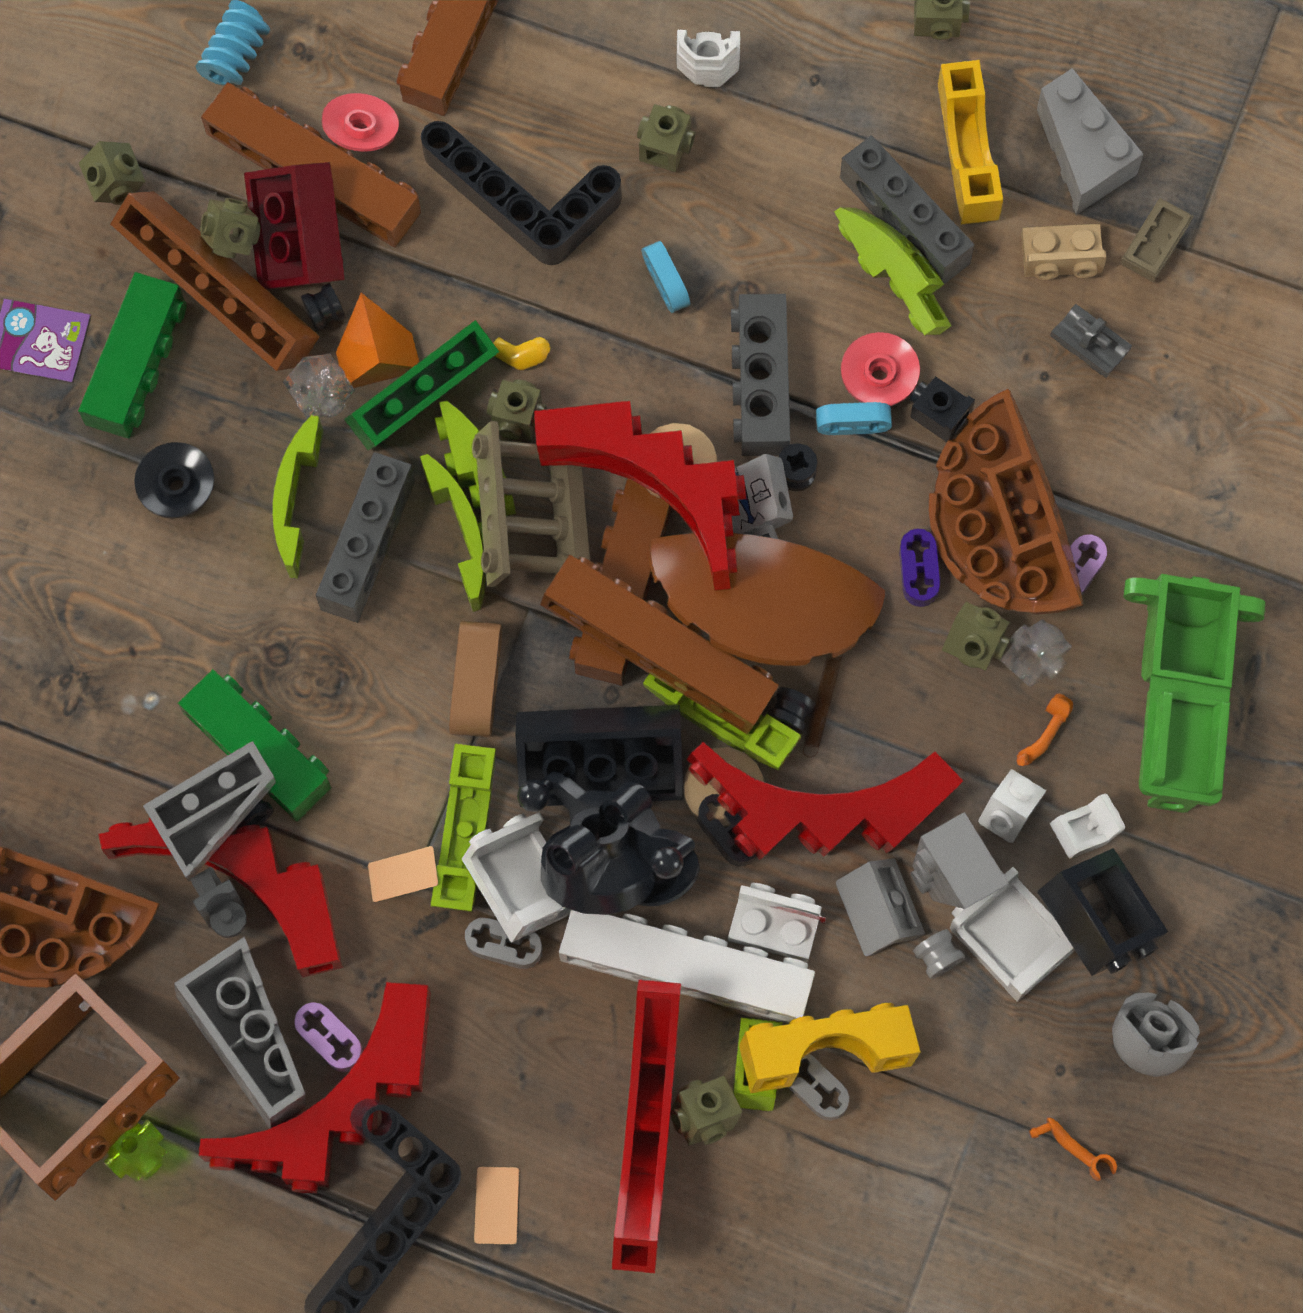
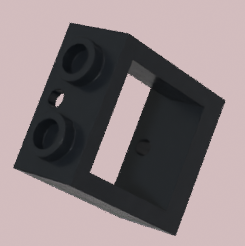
(1083, 926)

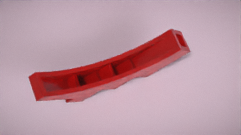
(613, 441)
(823, 820)
(249, 857)
(647, 1127)
(305, 1144)

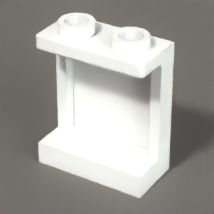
(509, 876)
(1012, 936)

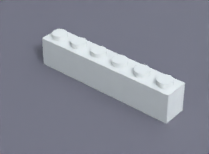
(703, 967)

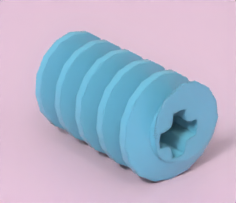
(232, 44)

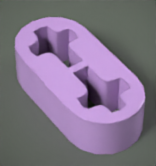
(1092, 566)
(335, 1029)

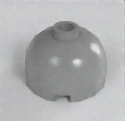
(1154, 1035)

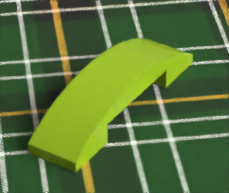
(301, 451)
(443, 489)
(766, 742)
(465, 817)

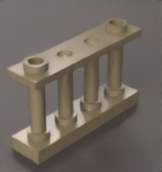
(564, 490)

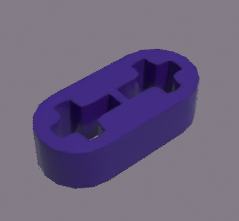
(928, 567)

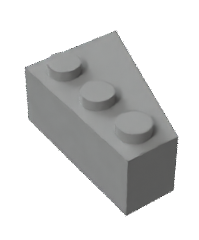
(1086, 140)
(210, 806)
(956, 865)

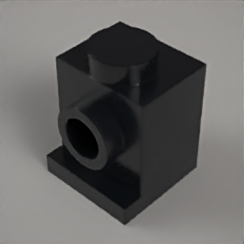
(940, 420)

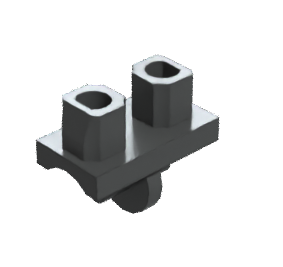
(1091, 340)
(219, 904)

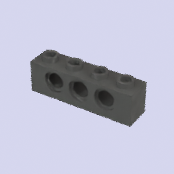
(906, 207)
(766, 316)
(365, 537)

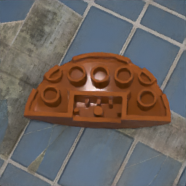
(1000, 517)
(781, 601)
(62, 922)

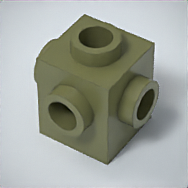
(940, 17)
(665, 137)
(111, 172)
(221, 219)
(514, 409)
(977, 636)
(705, 1111)

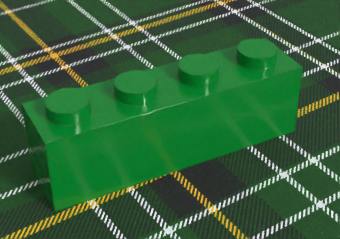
(132, 355)
(421, 385)
(232, 722)

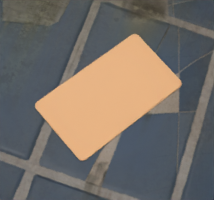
(403, 874)
(496, 1205)

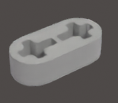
(500, 952)
(827, 1082)

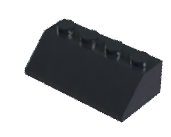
(604, 748)

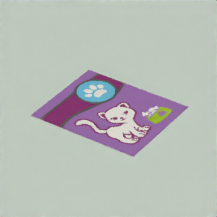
(41, 339)

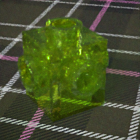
(144, 1160)

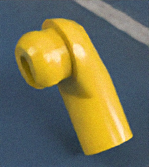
(523, 355)

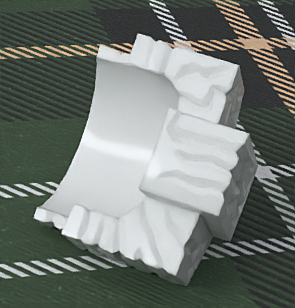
(708, 58)

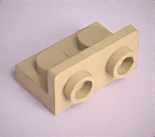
(1062, 251)

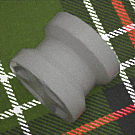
(938, 954)

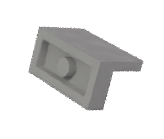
(879, 906)

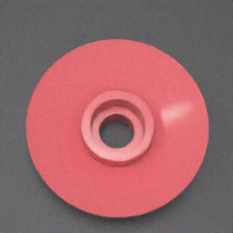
(360, 122)
(882, 353)

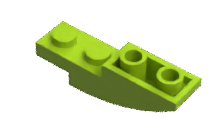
(890, 254)
(460, 461)

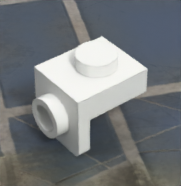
(1011, 806)
(1088, 826)

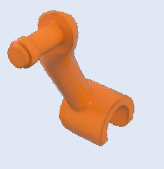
(1060, 708)
(1074, 1147)

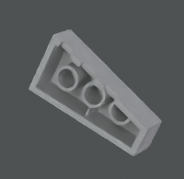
(238, 1022)

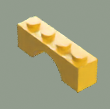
(971, 162)
(879, 1037)

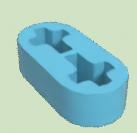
(665, 276)
(853, 418)

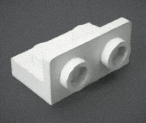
(771, 928)

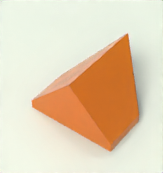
(374, 346)

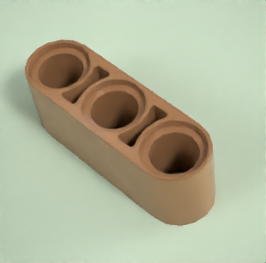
(475, 679)

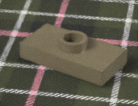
(1156, 240)

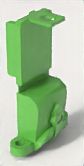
(1190, 680)

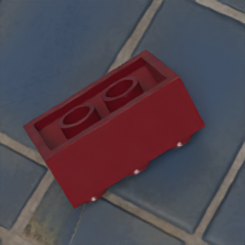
(296, 225)

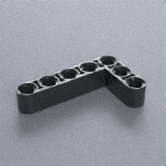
(517, 200)
(389, 1214)

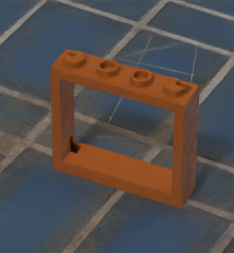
(119, 1114)

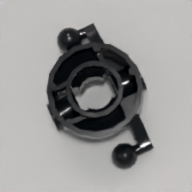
(608, 850)

